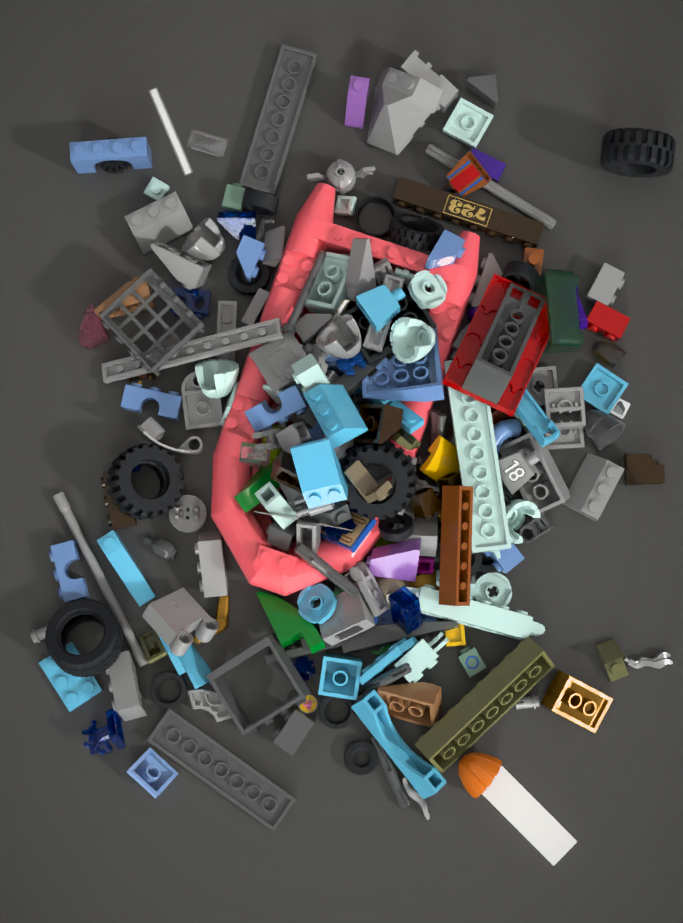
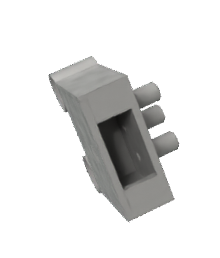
(176, 617)
(349, 617)

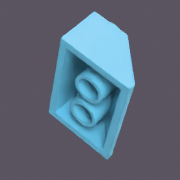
(335, 413)

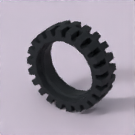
(415, 231)

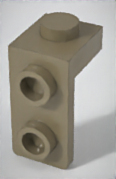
(366, 484)

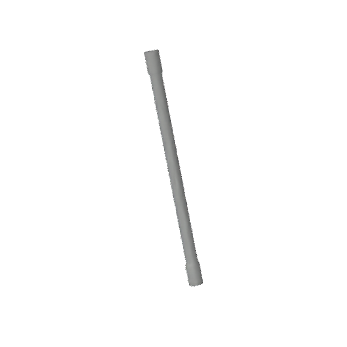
(65, 509)

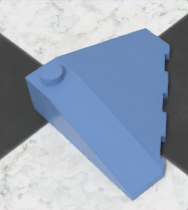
(407, 381)

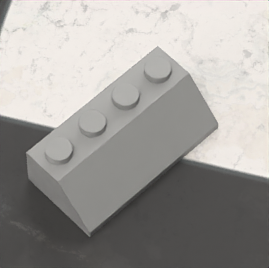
(546, 486)

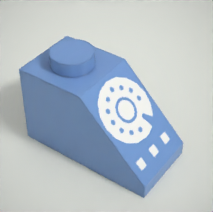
(446, 250)

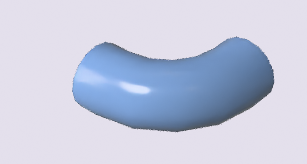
(506, 429)

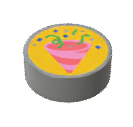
(310, 705)

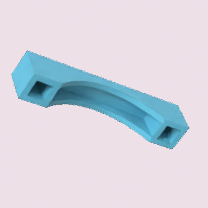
(419, 773)

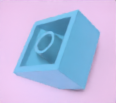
(340, 676)

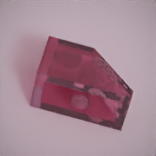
(92, 330)

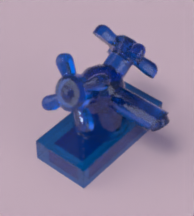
(101, 736)

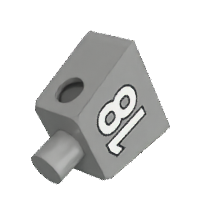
(518, 468)

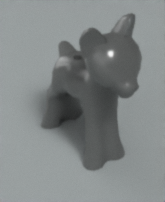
(437, 428)

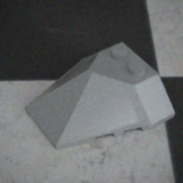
(400, 108)

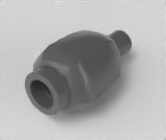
(162, 548)

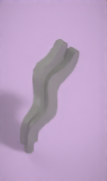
(657, 661)
(414, 795)

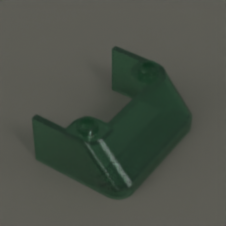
(562, 311)

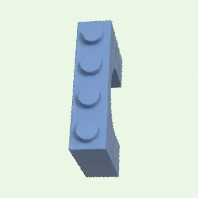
(133, 150)

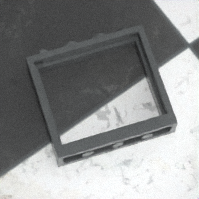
(230, 701)

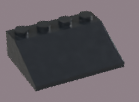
(408, 308)

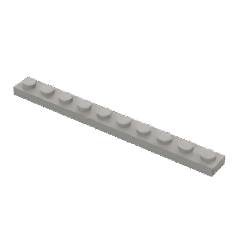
(197, 349)

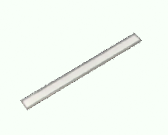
(170, 130)

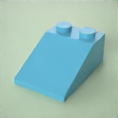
(319, 473)

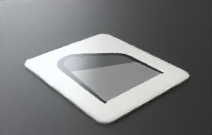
(620, 408)

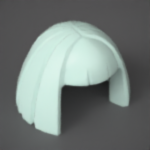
(411, 339)
(217, 377)
(516, 513)

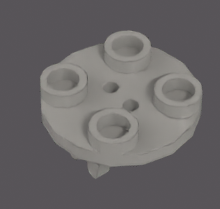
(197, 514)

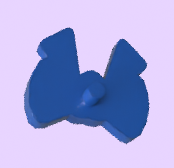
(346, 364)

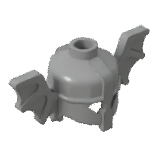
(344, 182)

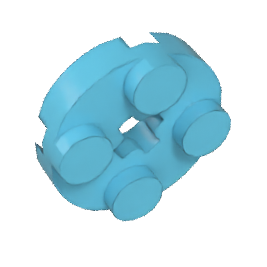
(326, 607)

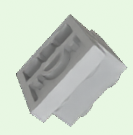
(567, 412)

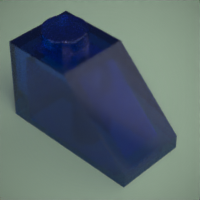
(239, 223)

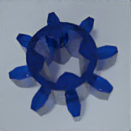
(305, 667)

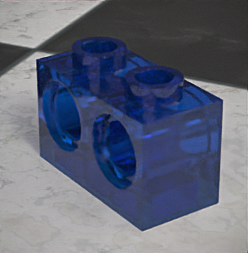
(193, 296)

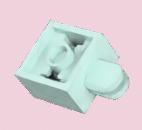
(421, 657)

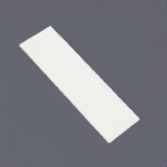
(529, 816)

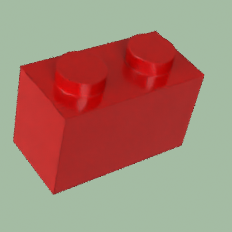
(607, 321)

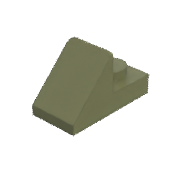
(612, 660)

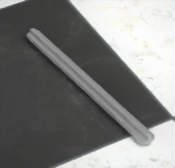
(496, 190)

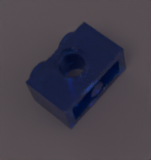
(405, 610)

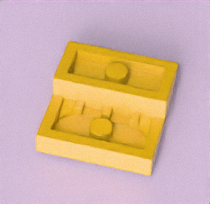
(442, 459)

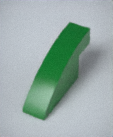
(246, 496)
(289, 624)

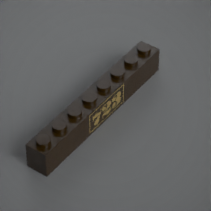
(467, 212)

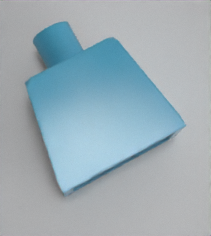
(380, 305)

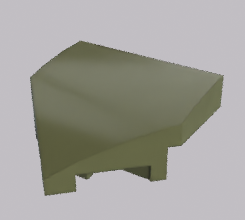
(406, 440)

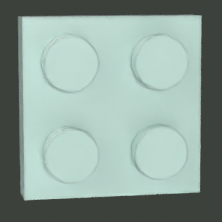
(468, 123)

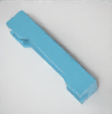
(536, 420)

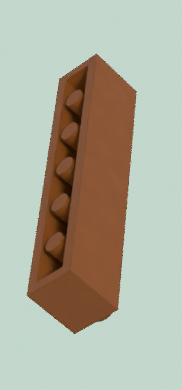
(456, 545)

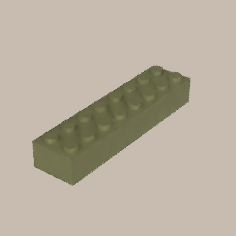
(485, 704)

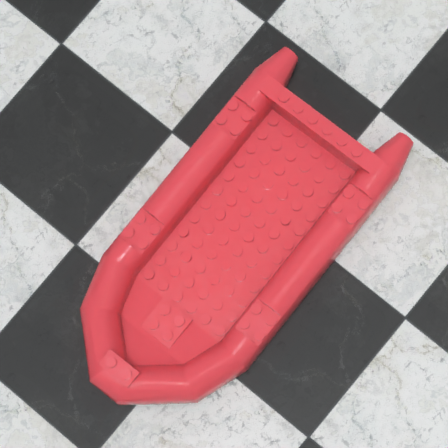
(246, 532)

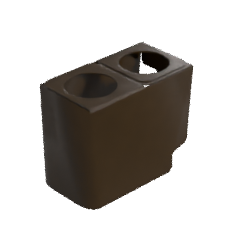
(642, 470)

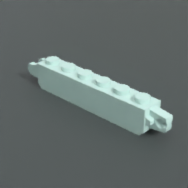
(479, 615)

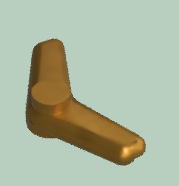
(221, 616)

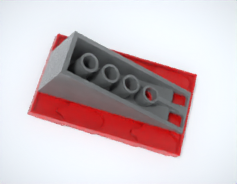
(501, 346)

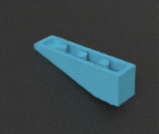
(126, 567)

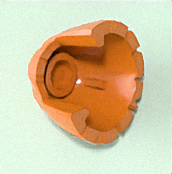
(477, 772)

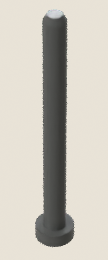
(290, 326)

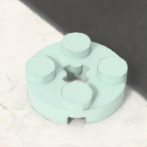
(421, 296)
(493, 580)

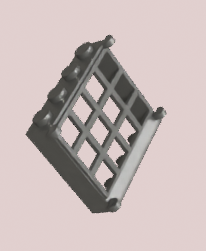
(173, 302)

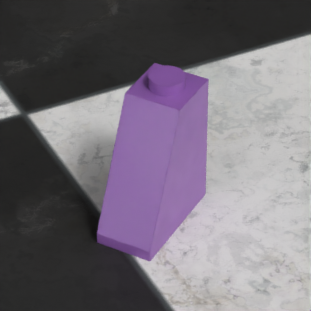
(357, 101)
(395, 560)

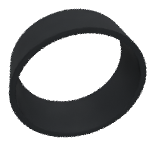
(374, 199)

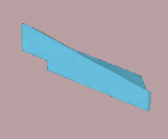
(191, 663)

